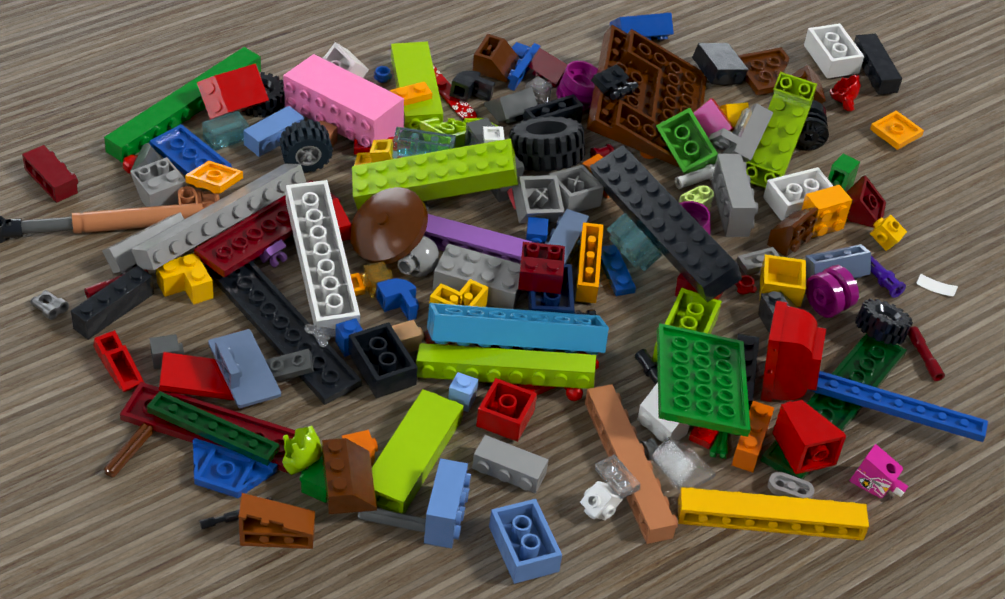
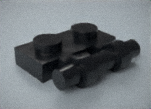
(615, 82)

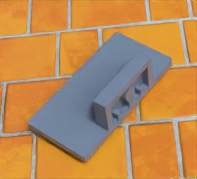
(244, 368)

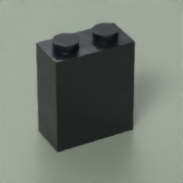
(720, 63)

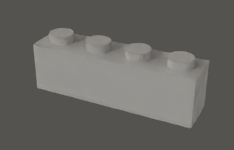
(120, 254)

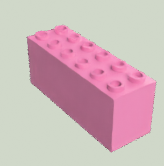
(343, 99)

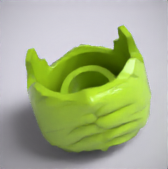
(301, 450)

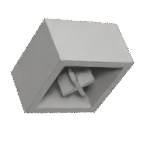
(579, 189)
(538, 198)

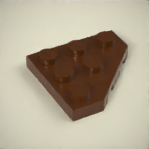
(764, 69)

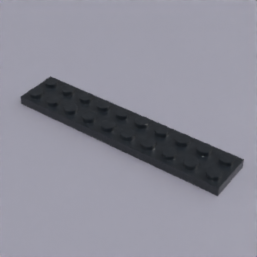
(284, 329)

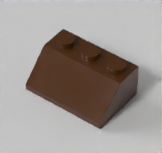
(347, 477)

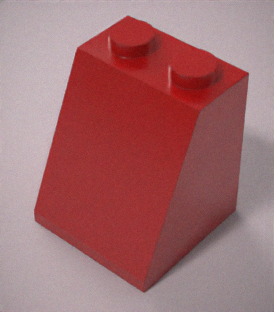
(807, 437)

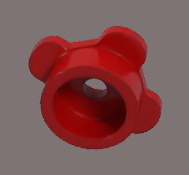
(746, 285)

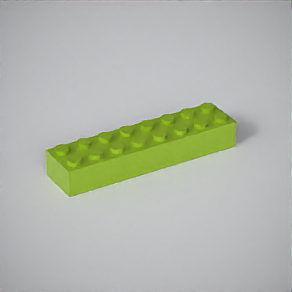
(440, 172)

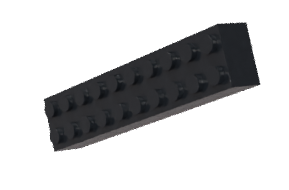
(666, 224)

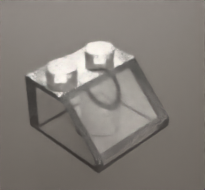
(681, 464)

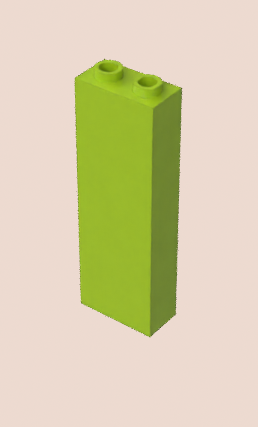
(414, 65)
(414, 450)

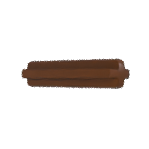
(128, 450)

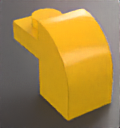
(380, 151)

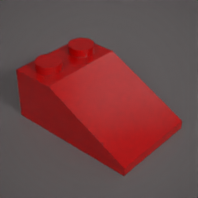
(233, 91)

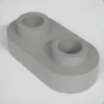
(790, 486)

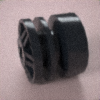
(815, 129)

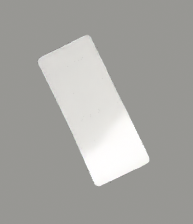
(936, 286)

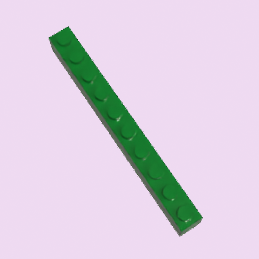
(171, 110)

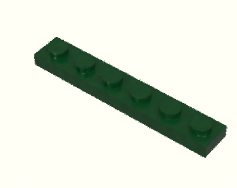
(213, 428)

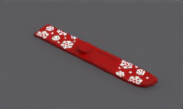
(461, 108)

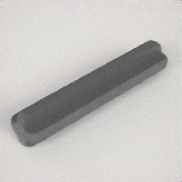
(394, 519)

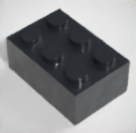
(382, 360)

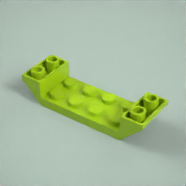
(790, 109)

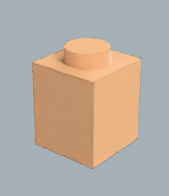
(409, 334)

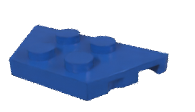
(227, 470)

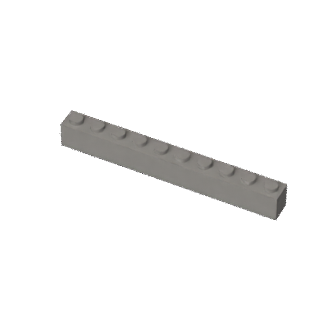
(216, 217)

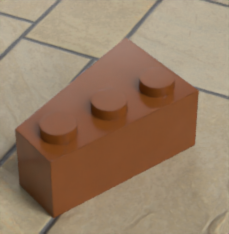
(275, 524)

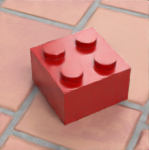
(506, 409)

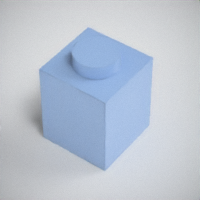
(463, 390)

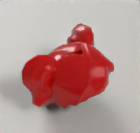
(846, 91)

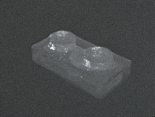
(617, 476)

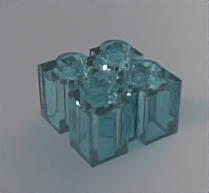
(633, 243)

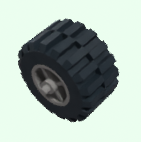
(306, 145)

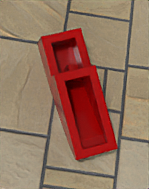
(117, 361)

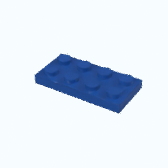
(185, 149)

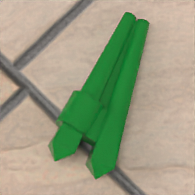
(720, 445)

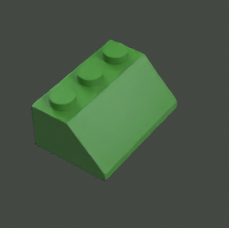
(687, 141)

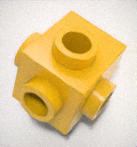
(887, 232)

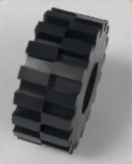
(275, 92)
(883, 321)

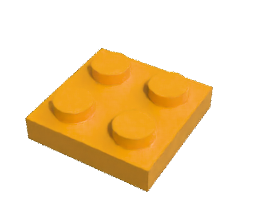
(896, 130)
(214, 177)

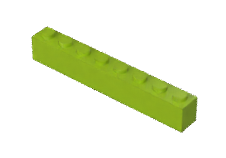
(508, 365)

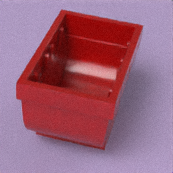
(792, 354)

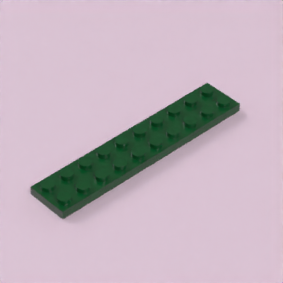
(868, 364)

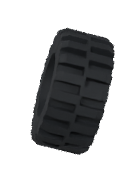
(548, 143)

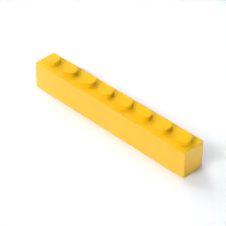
(772, 513)

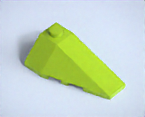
(450, 127)

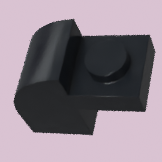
(470, 83)

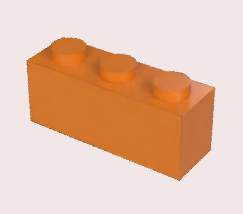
(750, 447)

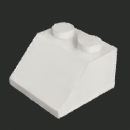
(345, 59)
(659, 427)

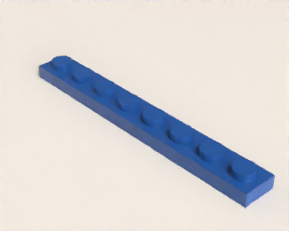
(901, 406)

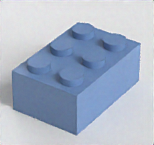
(447, 503)
(525, 541)

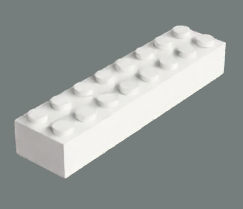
(321, 254)

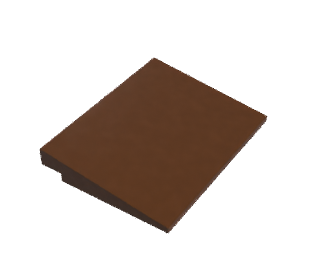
(664, 90)

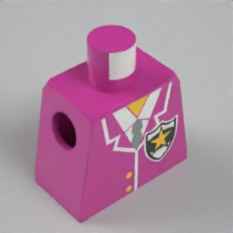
(879, 474)

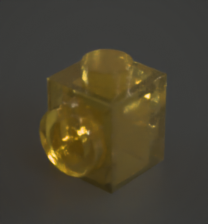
(373, 274)

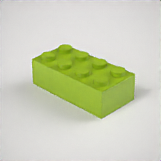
(692, 313)

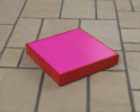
(712, 118)

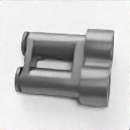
(53, 308)

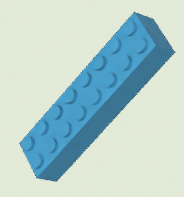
(517, 328)

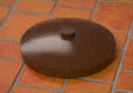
(389, 225)

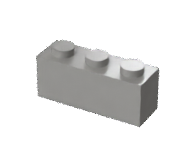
(510, 464)

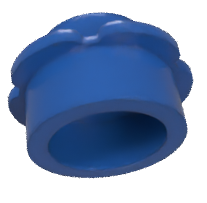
(382, 74)

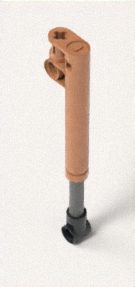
(189, 202)

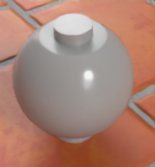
(421, 259)

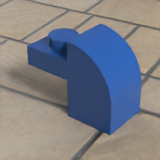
(398, 294)

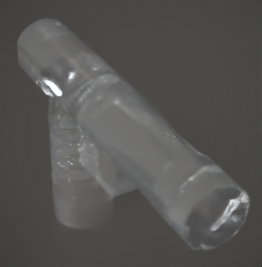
(320, 333)

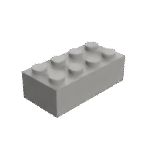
(734, 195)
(500, 275)

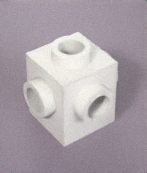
(600, 501)

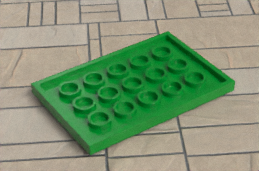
(702, 380)

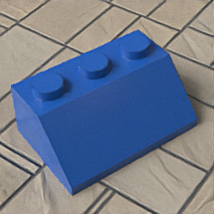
(647, 25)

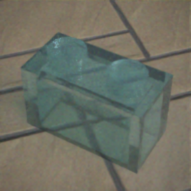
(224, 130)

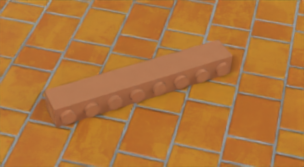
(620, 438)

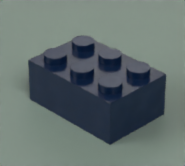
(555, 302)

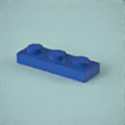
(521, 69)
(616, 271)

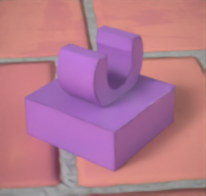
(273, 252)

